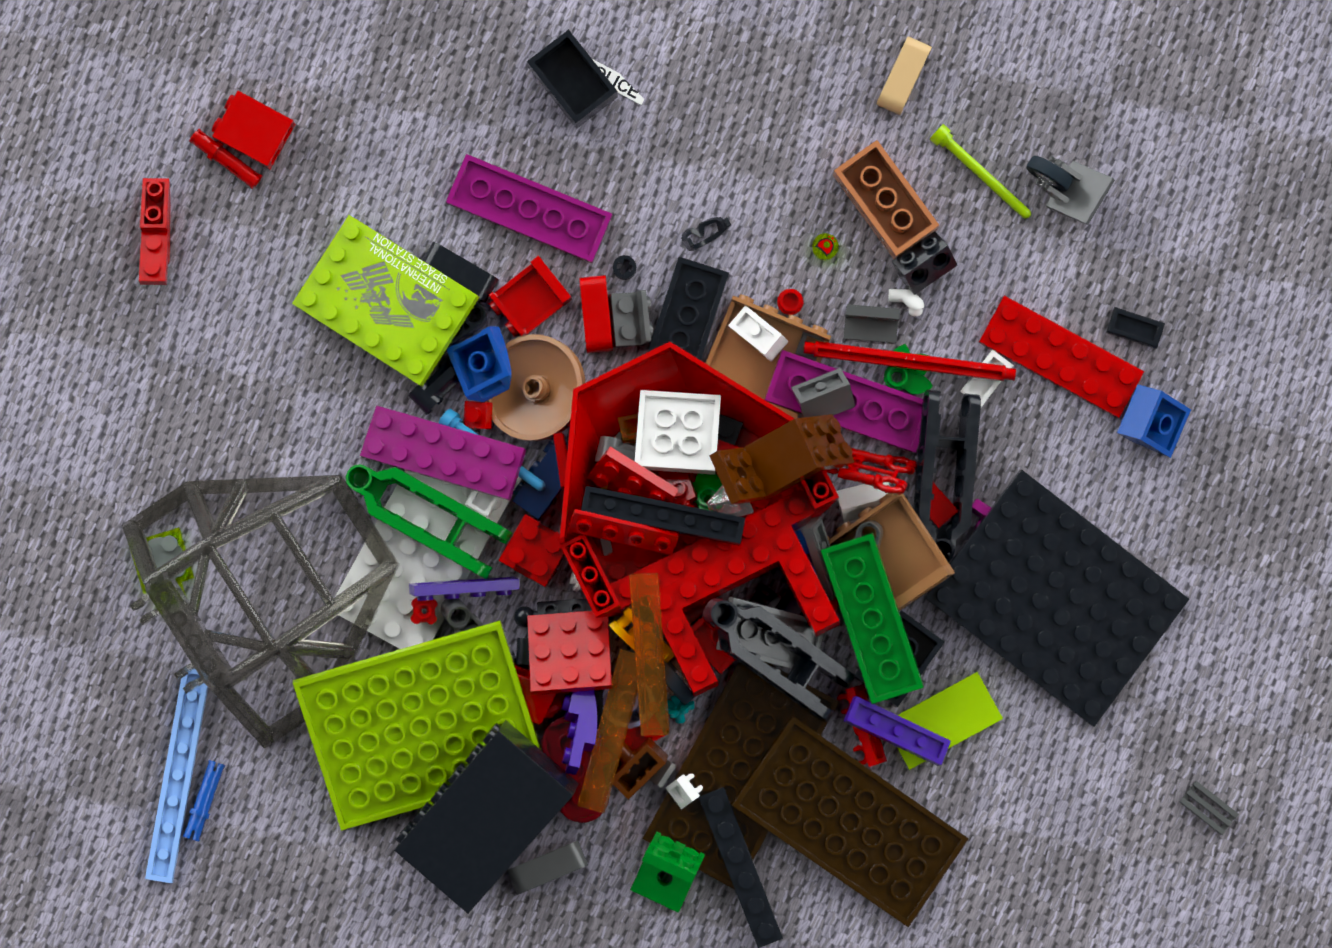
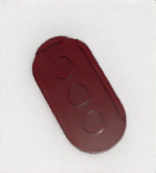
(554, 745)

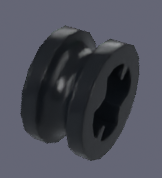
(620, 260)

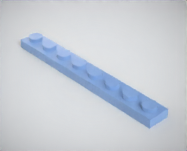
(176, 781)

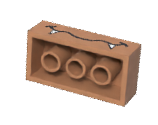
(885, 199)

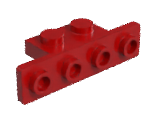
(623, 531)

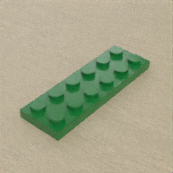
(872, 618)

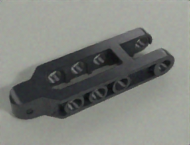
(966, 447)
(724, 618)

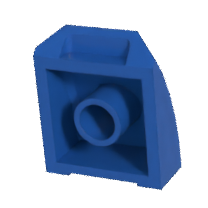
(482, 364)

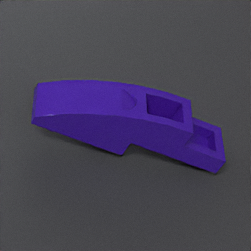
(582, 710)

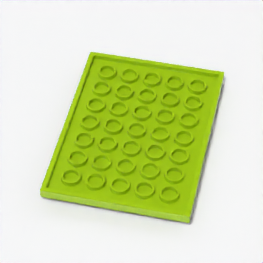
(408, 719)

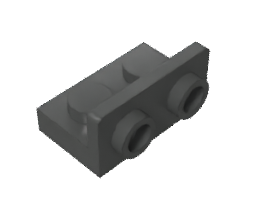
(630, 319)

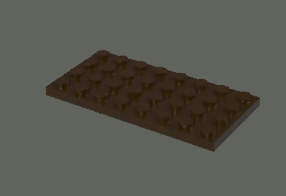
(726, 755)
(850, 821)

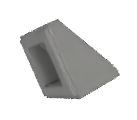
(663, 774)

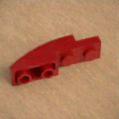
(155, 231)

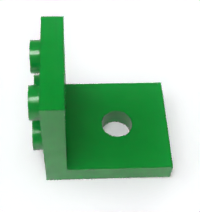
(674, 859)

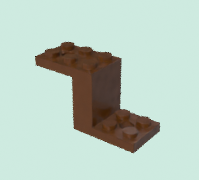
(782, 458)

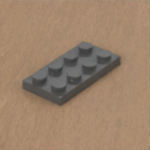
(760, 642)

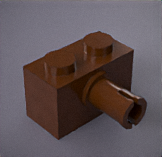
(638, 766)

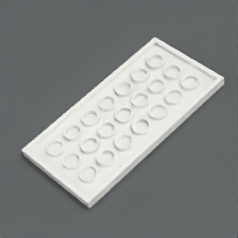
(416, 561)

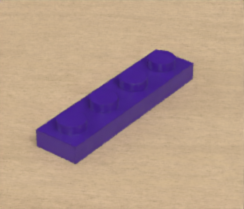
(452, 589)
(897, 731)

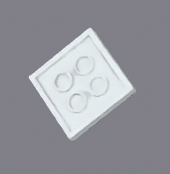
(677, 431)

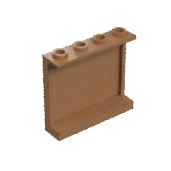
(744, 363)
(906, 548)

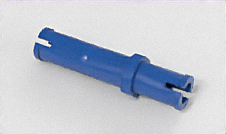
(203, 802)

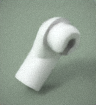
(912, 301)

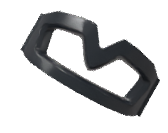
(722, 225)

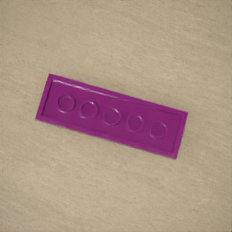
(529, 208)
(878, 409)
(443, 452)

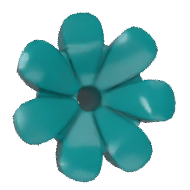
(678, 710)

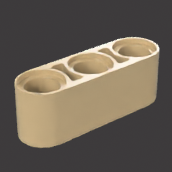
(904, 75)

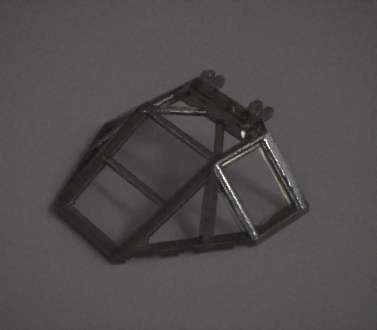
(183, 615)

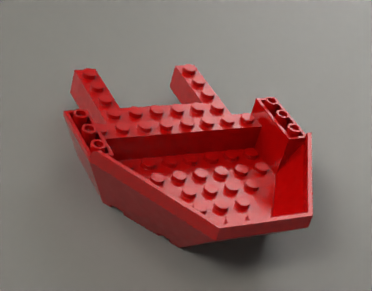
(698, 566)

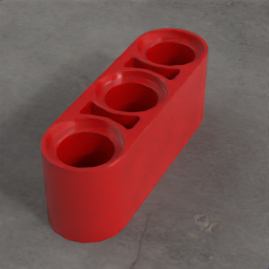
(596, 314)

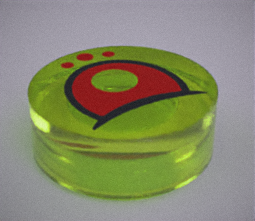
(825, 246)

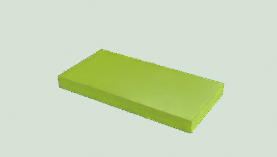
(953, 714)

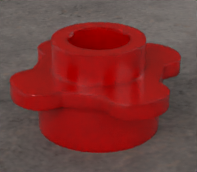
(429, 616)

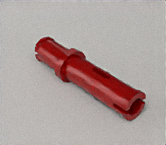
(217, 152)

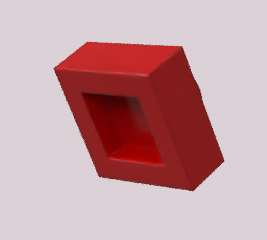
(478, 414)

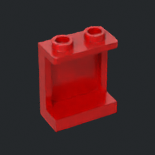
(253, 129)
(529, 298)

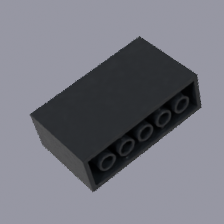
(485, 815)

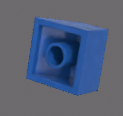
(1154, 420)

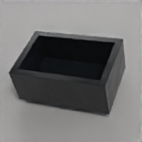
(572, 79)

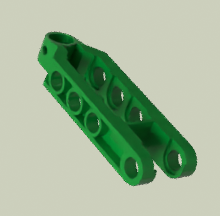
(372, 487)

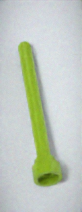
(944, 138)

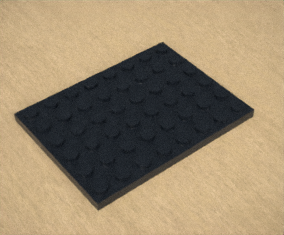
(1057, 598)

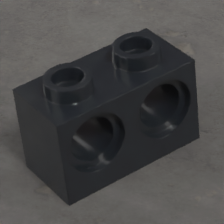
(924, 263)

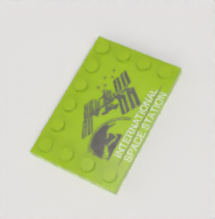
(385, 300)

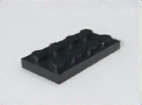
(690, 307)

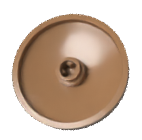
(539, 390)

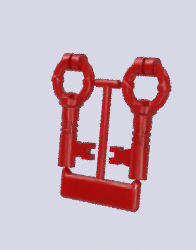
(877, 480)

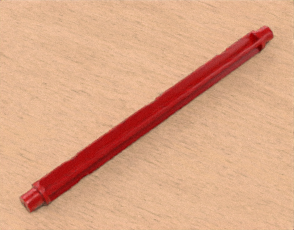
(909, 361)

